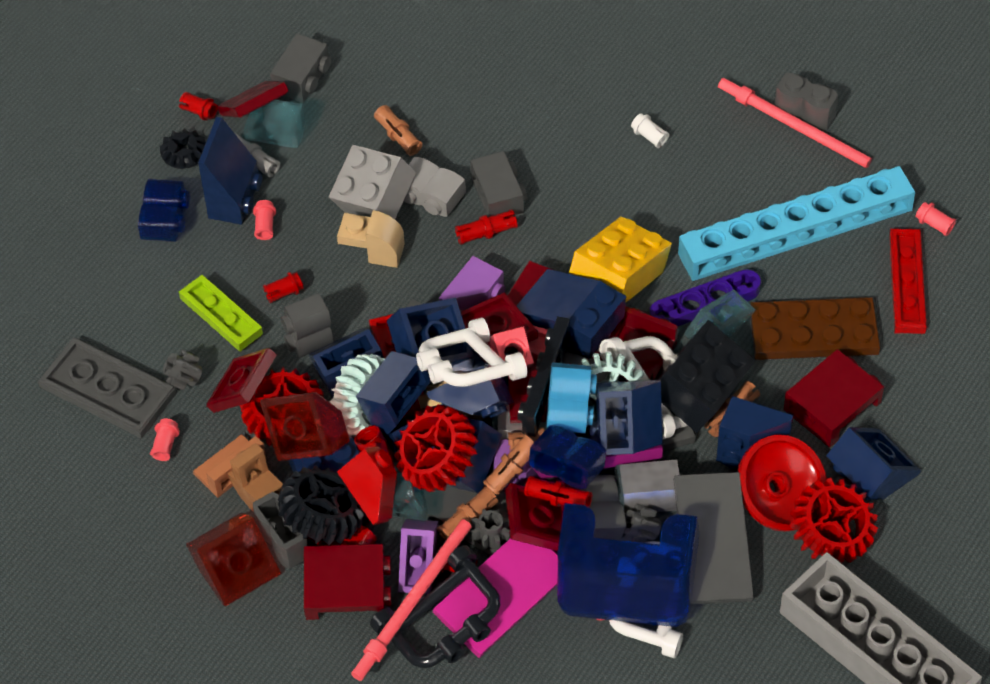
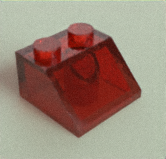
(304, 426)
(234, 558)

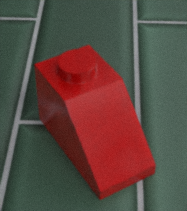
(372, 483)

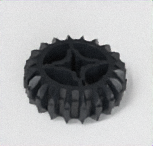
(320, 510)

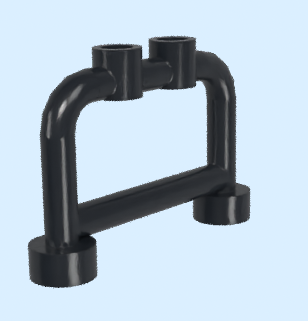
(475, 626)

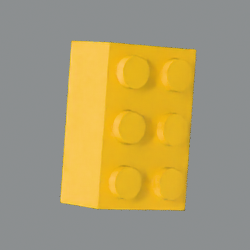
(622, 257)

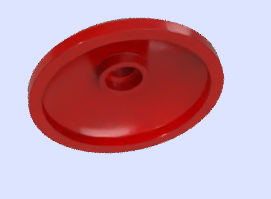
(786, 464)

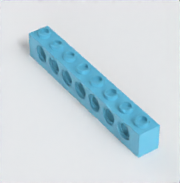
(795, 223)

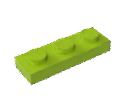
(221, 313)

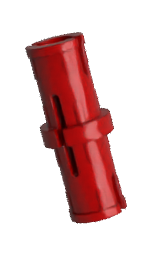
(486, 227)
(539, 489)

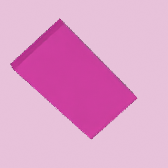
(522, 578)

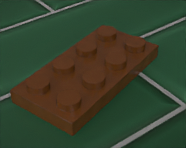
(814, 328)

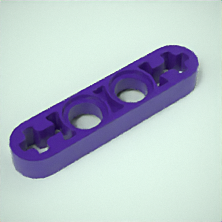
(703, 296)

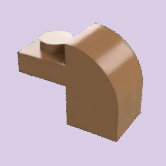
(251, 475)

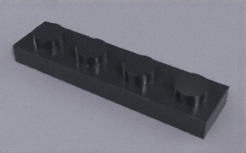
(538, 387)

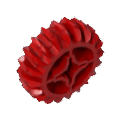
(272, 386)
(437, 428)
(828, 498)

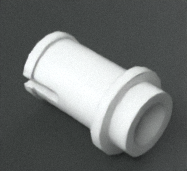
(643, 125)

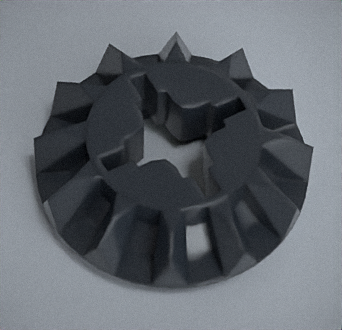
(186, 157)

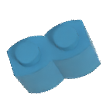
(570, 397)

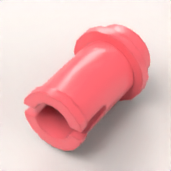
(264, 213)
(935, 218)
(164, 439)

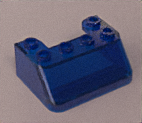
(626, 577)

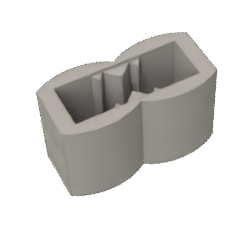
(434, 187)

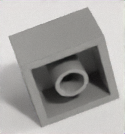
(372, 182)

